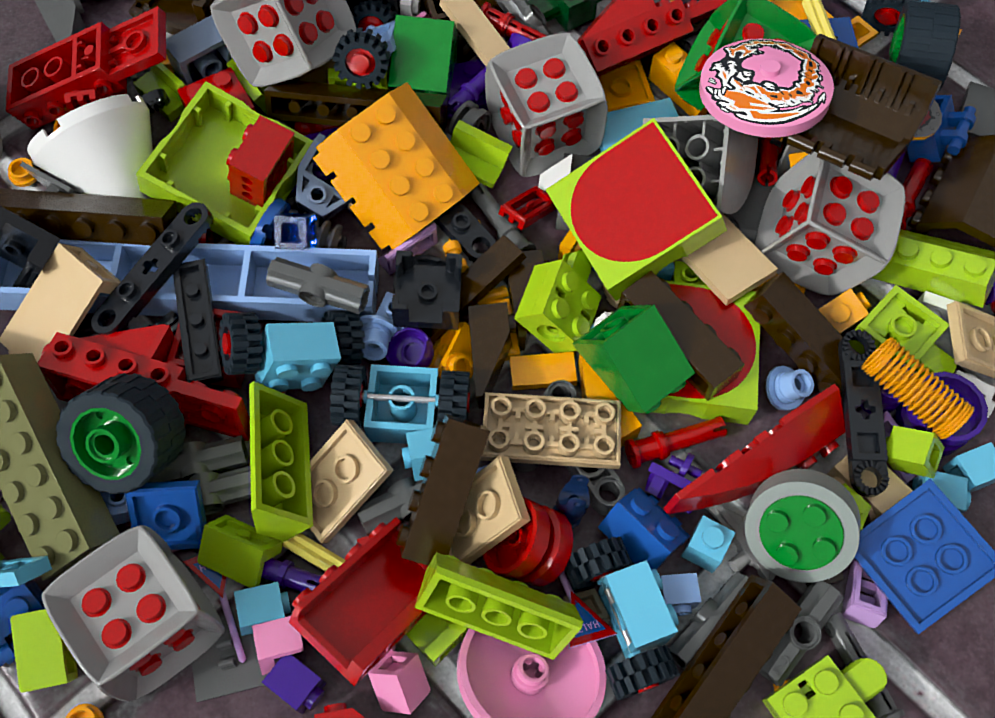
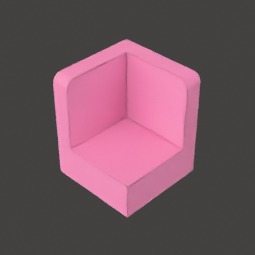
(275, 640)
(399, 682)

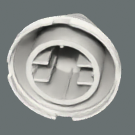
(98, 147)

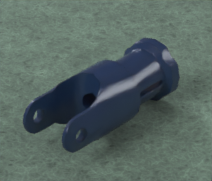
(574, 499)

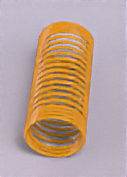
(912, 389)

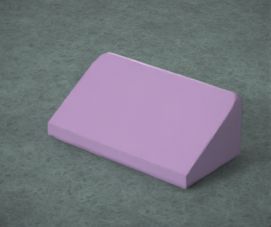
(417, 244)

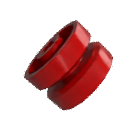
(536, 550)

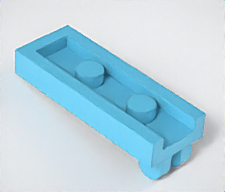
(21, 570)

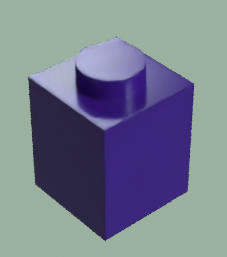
(295, 684)

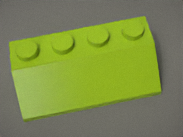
(941, 268)
(279, 463)
(497, 606)

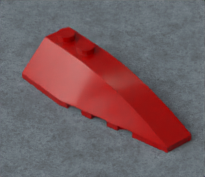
(789, 445)

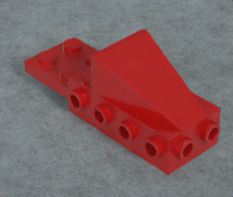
(639, 28)
(84, 61)
(80, 363)

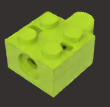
(559, 302)
(912, 325)
(829, 691)

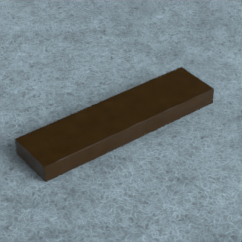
(484, 276)

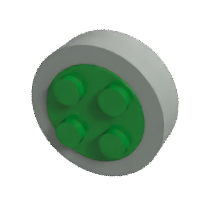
(803, 525)

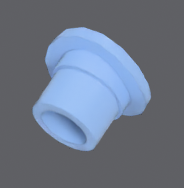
(378, 334)
(788, 387)

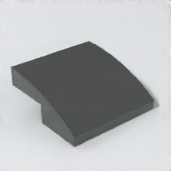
(983, 100)

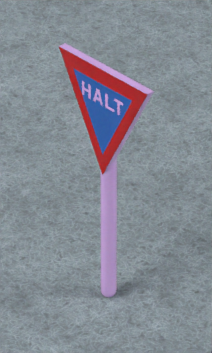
(218, 584)
(593, 626)

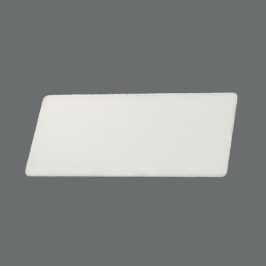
(555, 173)

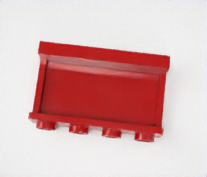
(362, 604)

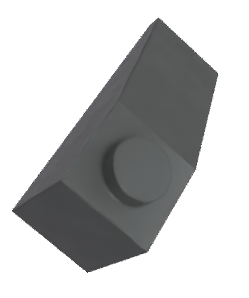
(62, 17)

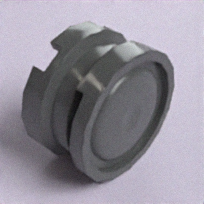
(471, 114)

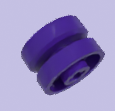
(969, 430)

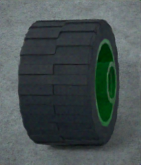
(926, 38)
(120, 433)

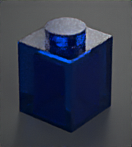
(295, 231)

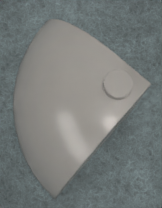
(716, 156)

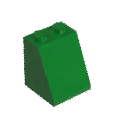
(423, 54)
(636, 357)

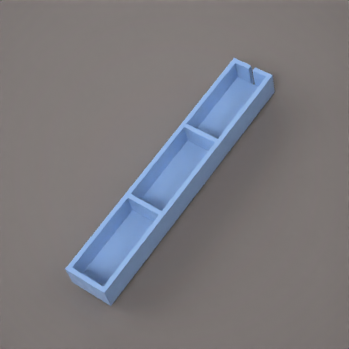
(235, 277)

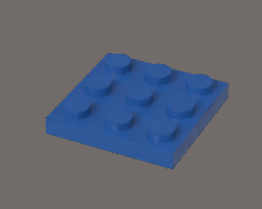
(925, 556)

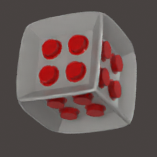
(281, 37)
(545, 102)
(830, 225)
(132, 614)

